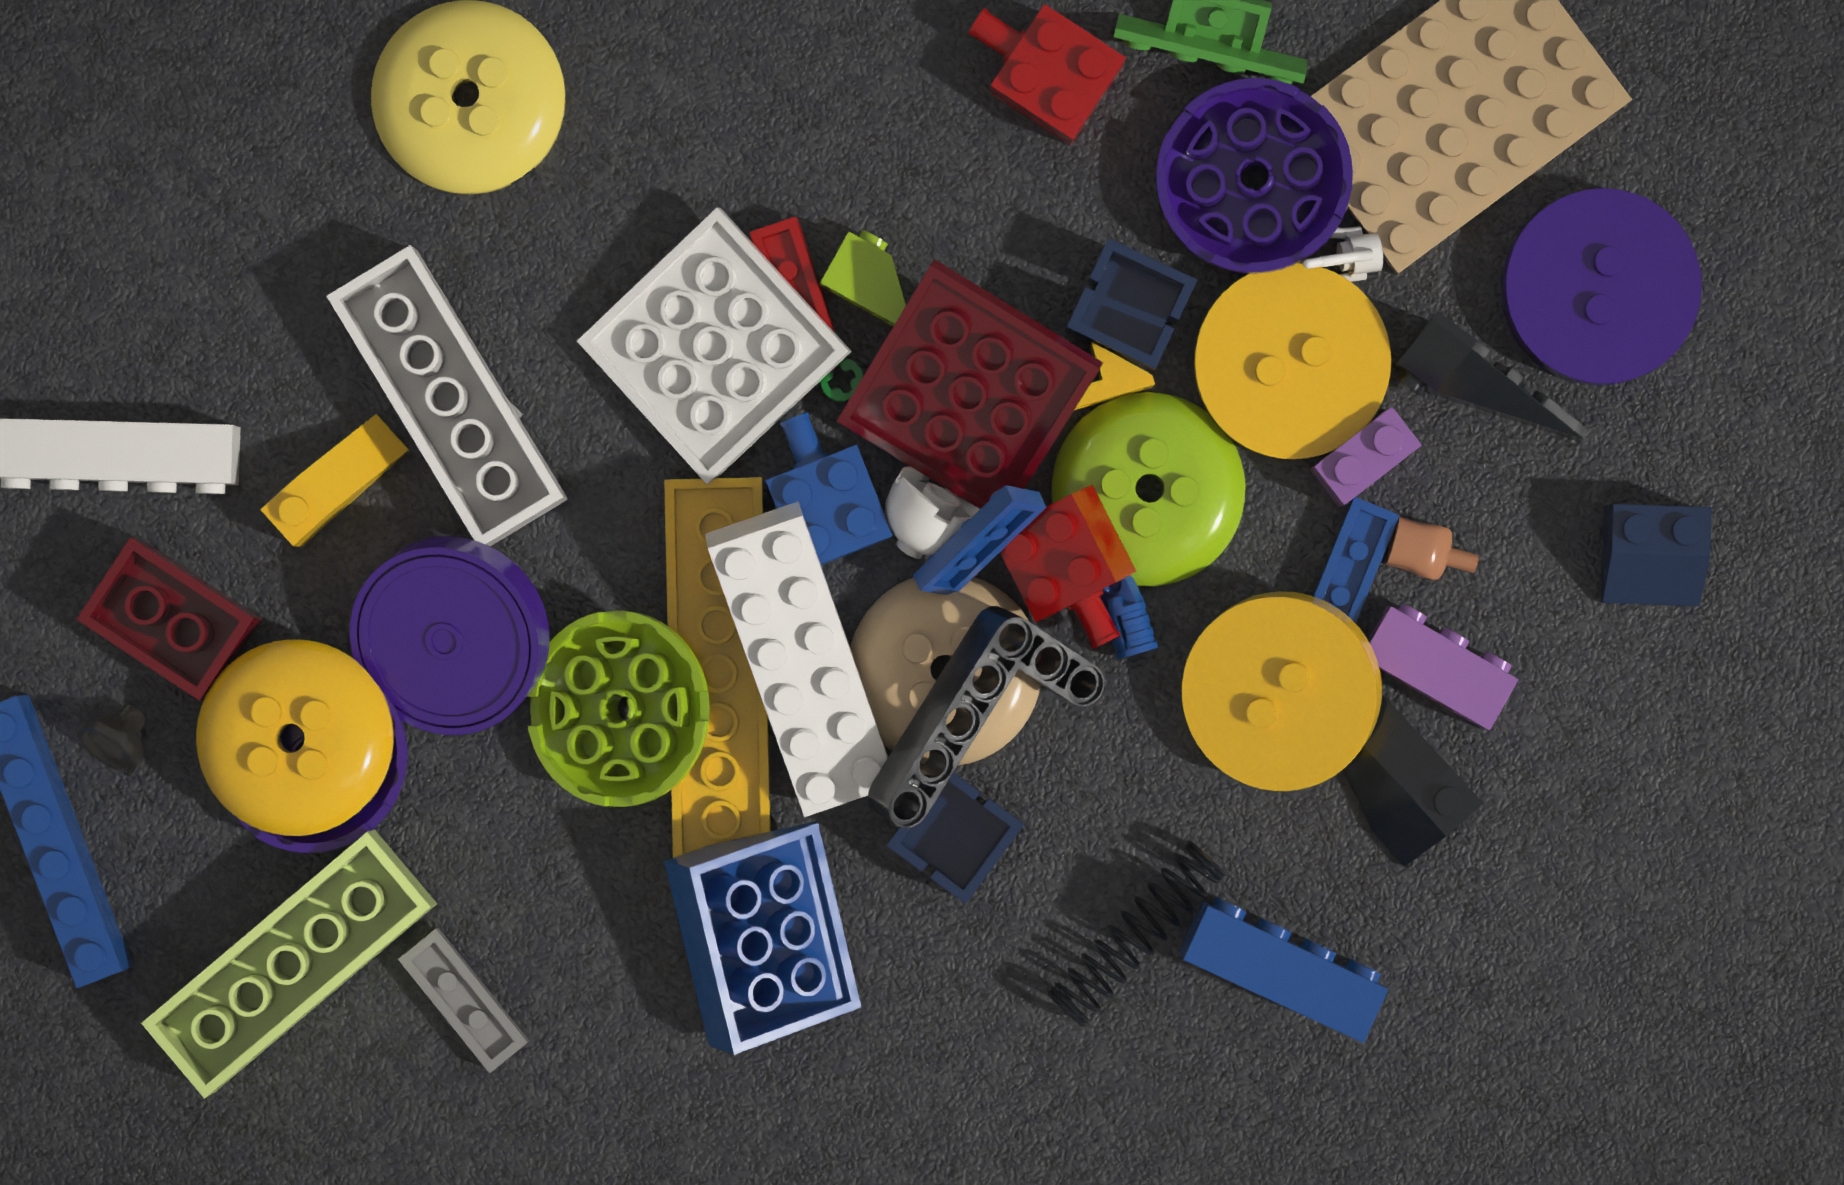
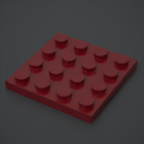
(968, 388)

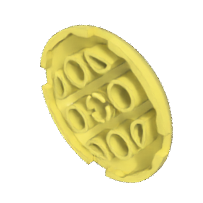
(475, 145)

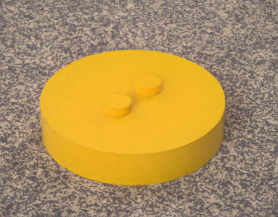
(1292, 361)
(1281, 691)

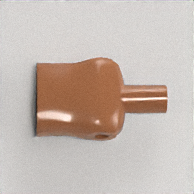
(1426, 550)

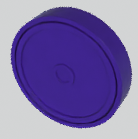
(1601, 287)
(451, 634)

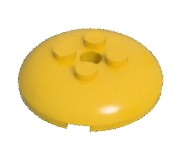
(343, 727)

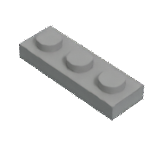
(463, 1000)

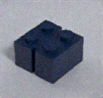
(1131, 305)
(958, 838)

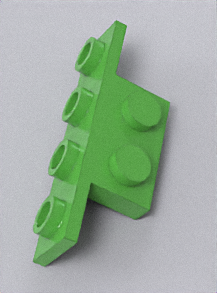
(1216, 32)

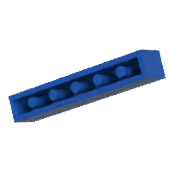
(56, 848)

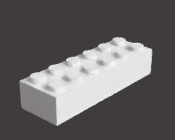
(447, 397)
(799, 656)

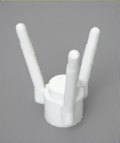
(1356, 255)

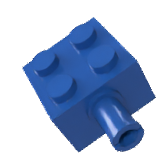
(832, 494)

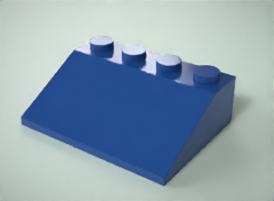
(762, 936)

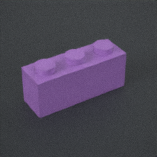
(1441, 666)

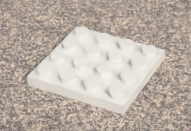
(713, 346)

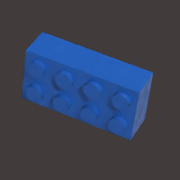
(1283, 971)

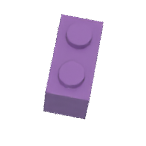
(1365, 457)

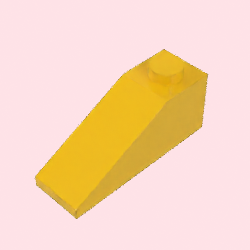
(334, 481)

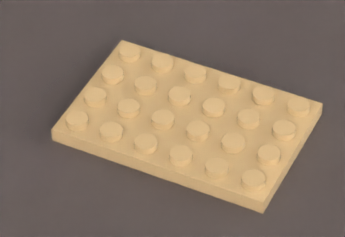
(1463, 114)

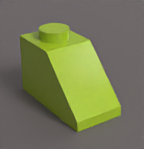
(866, 277)

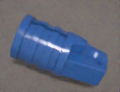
(1129, 617)

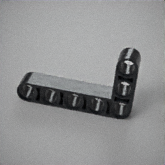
(973, 706)

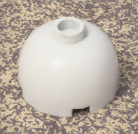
(924, 513)

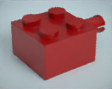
(1050, 71)
(1067, 562)

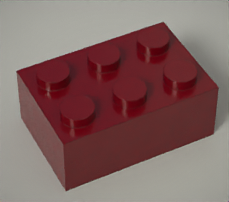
(168, 618)

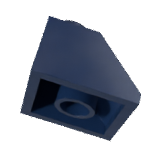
(1655, 554)

